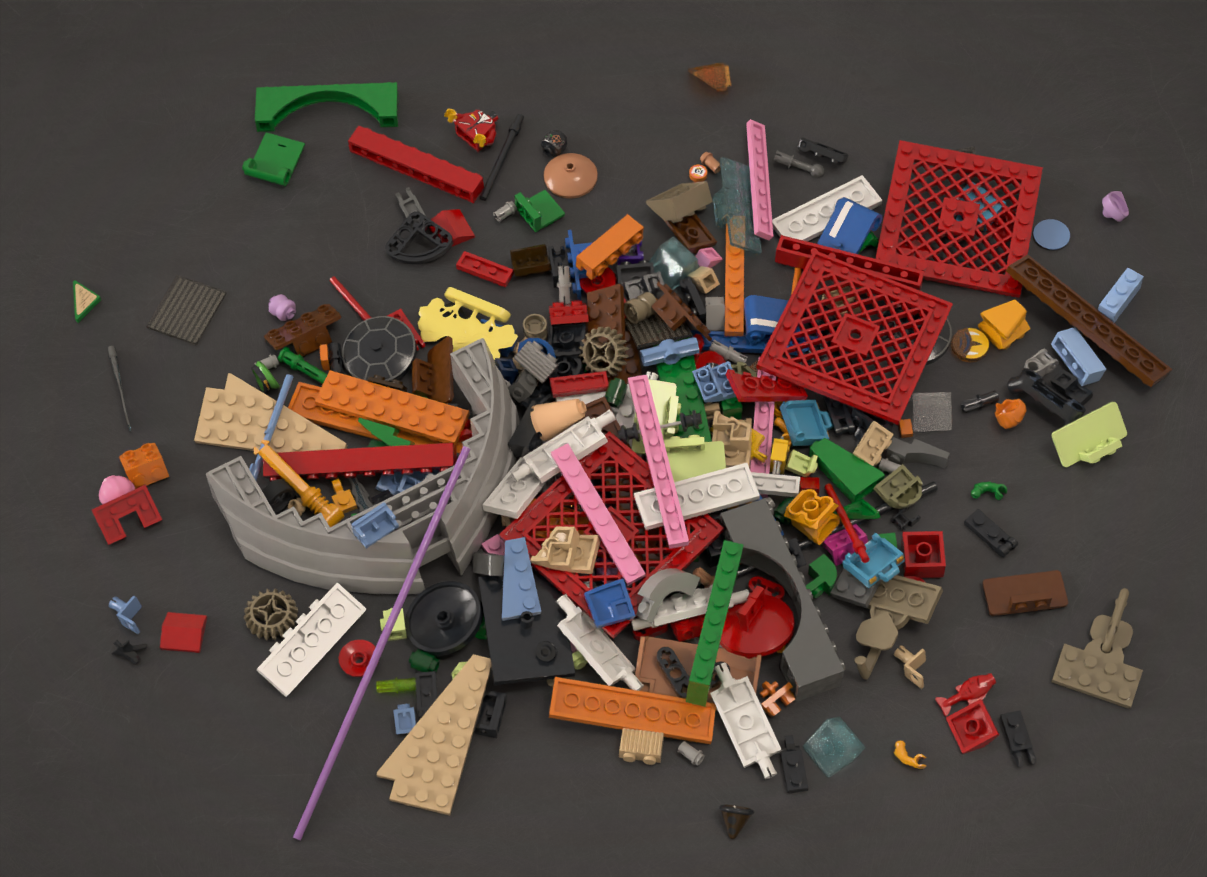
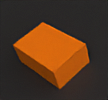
(905, 428)

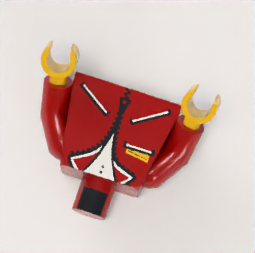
(474, 127)

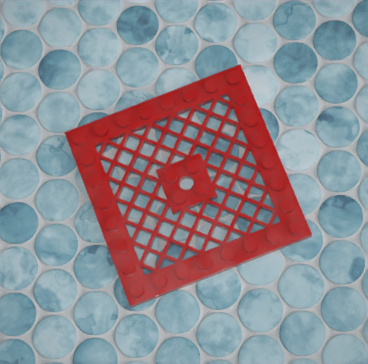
(960, 163)
(840, 389)
(557, 496)

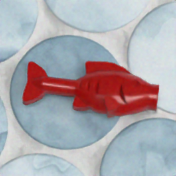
(971, 691)

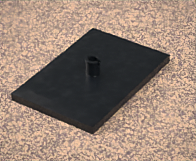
(515, 641)

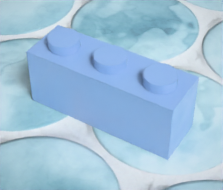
(1121, 294)
(1078, 356)

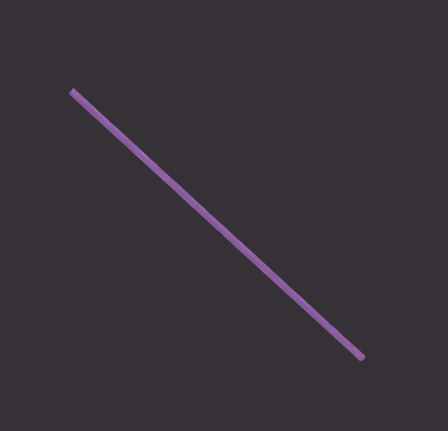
(381, 644)

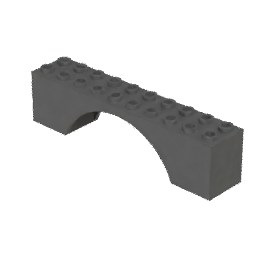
(811, 657)

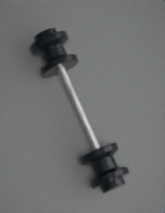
(627, 434)

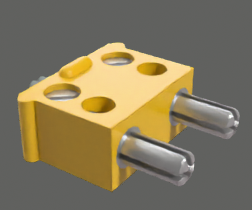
(779, 455)

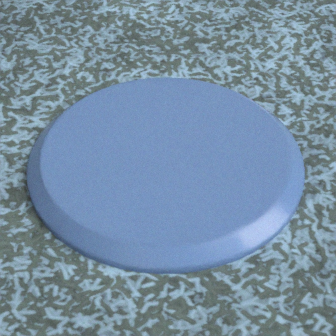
(1051, 234)

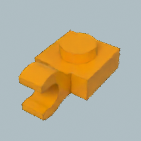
(343, 499)

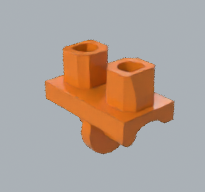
(783, 693)

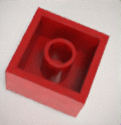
(923, 554)

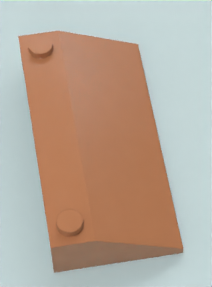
(656, 682)

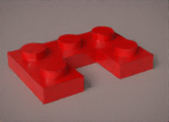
(135, 500)

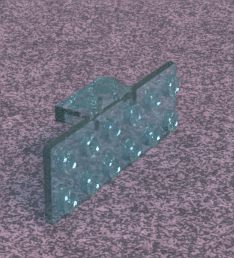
(734, 206)

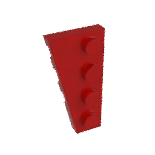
(764, 388)

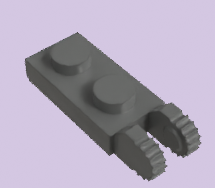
(410, 204)

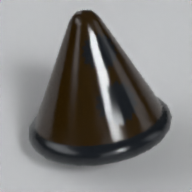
(735, 818)

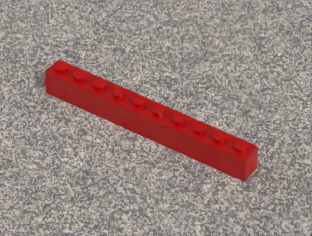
(367, 461)

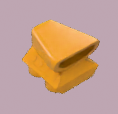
(1004, 324)
(813, 515)

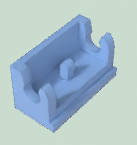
(374, 525)

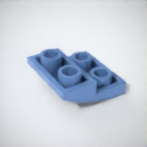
(714, 383)

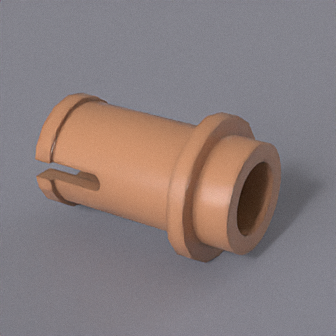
(711, 162)

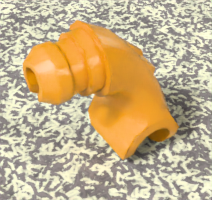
(781, 424)
(901, 753)

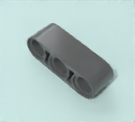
(488, 564)

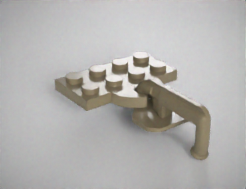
(890, 611)
(1100, 666)

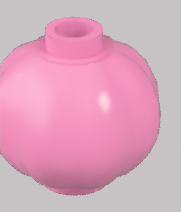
(114, 487)

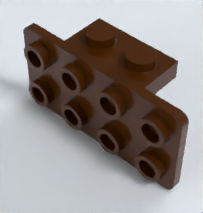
(674, 313)
(305, 332)
(435, 377)
(1025, 593)

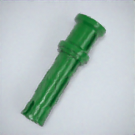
(297, 363)

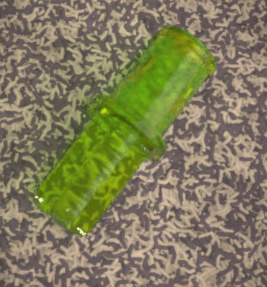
(396, 685)

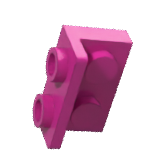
(840, 544)

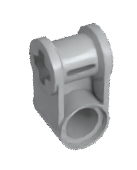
(1041, 363)

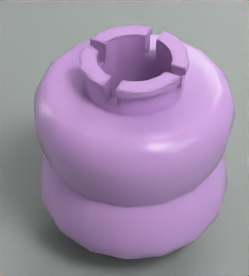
(282, 307)

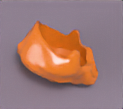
(1010, 412)

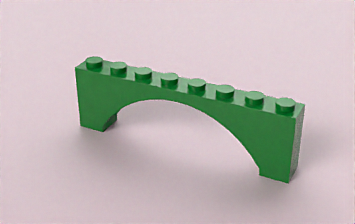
(277, 103)
(714, 623)

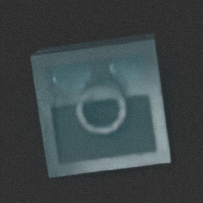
(673, 262)
(833, 746)

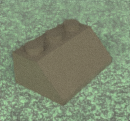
(681, 201)

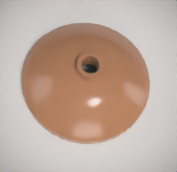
(570, 182)

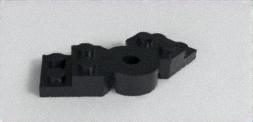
(566, 343)

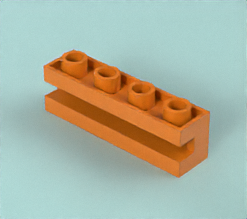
(610, 247)

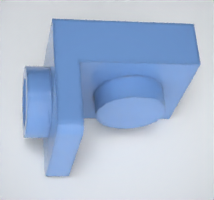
(404, 718)

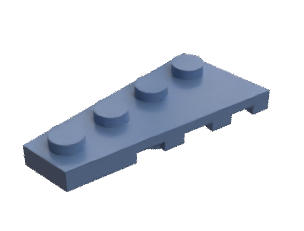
(518, 581)

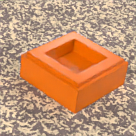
(324, 357)

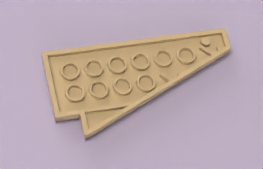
(242, 414)
(434, 752)

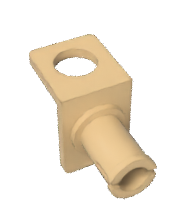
(912, 662)

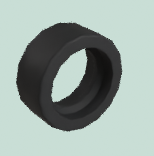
(278, 495)

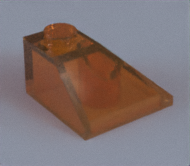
(714, 75)

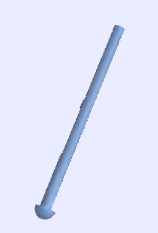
(256, 467)

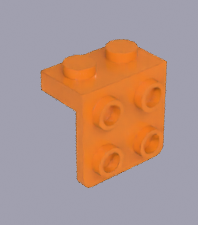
(144, 465)

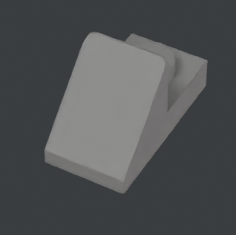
(715, 313)

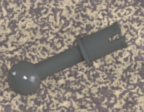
(815, 170)

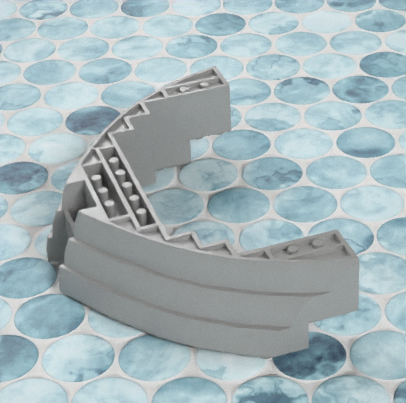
(328, 555)

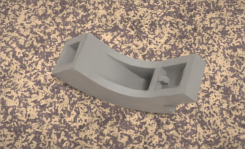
(661, 585)

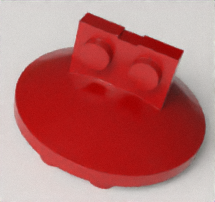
(757, 626)

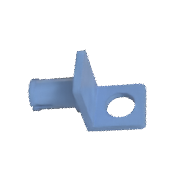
(126, 612)

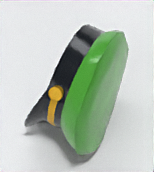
(264, 378)

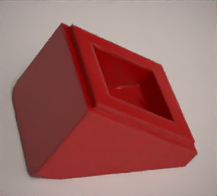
(809, 483)

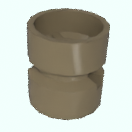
(640, 308)
(535, 327)

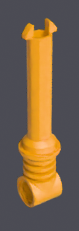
(309, 495)

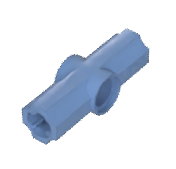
(669, 351)

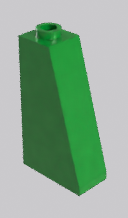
(846, 471)

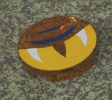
(970, 344)

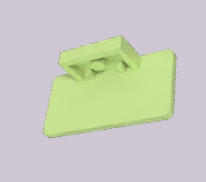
(667, 410)
(1090, 436)
(693, 456)

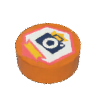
(698, 173)

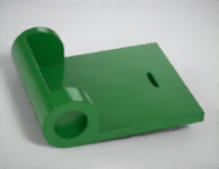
(274, 159)

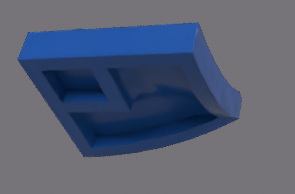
(609, 604)

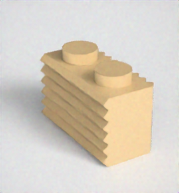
(641, 746)

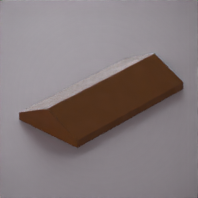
(692, 233)

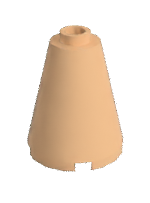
(556, 417)

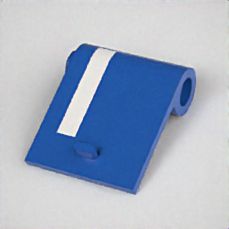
(849, 226)
(762, 316)

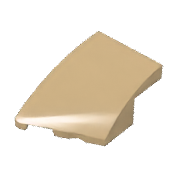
(736, 439)
(568, 551)

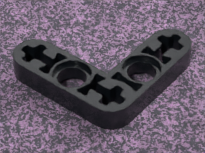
(683, 680)

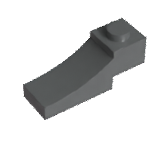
(917, 452)

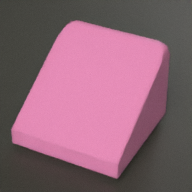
(708, 257)

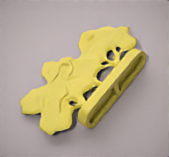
(466, 331)

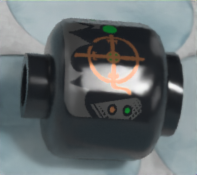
(554, 143)

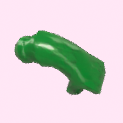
(983, 487)

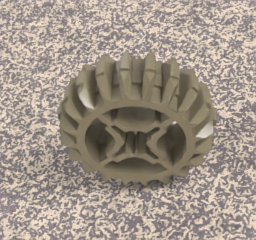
(592, 343)
(276, 623)

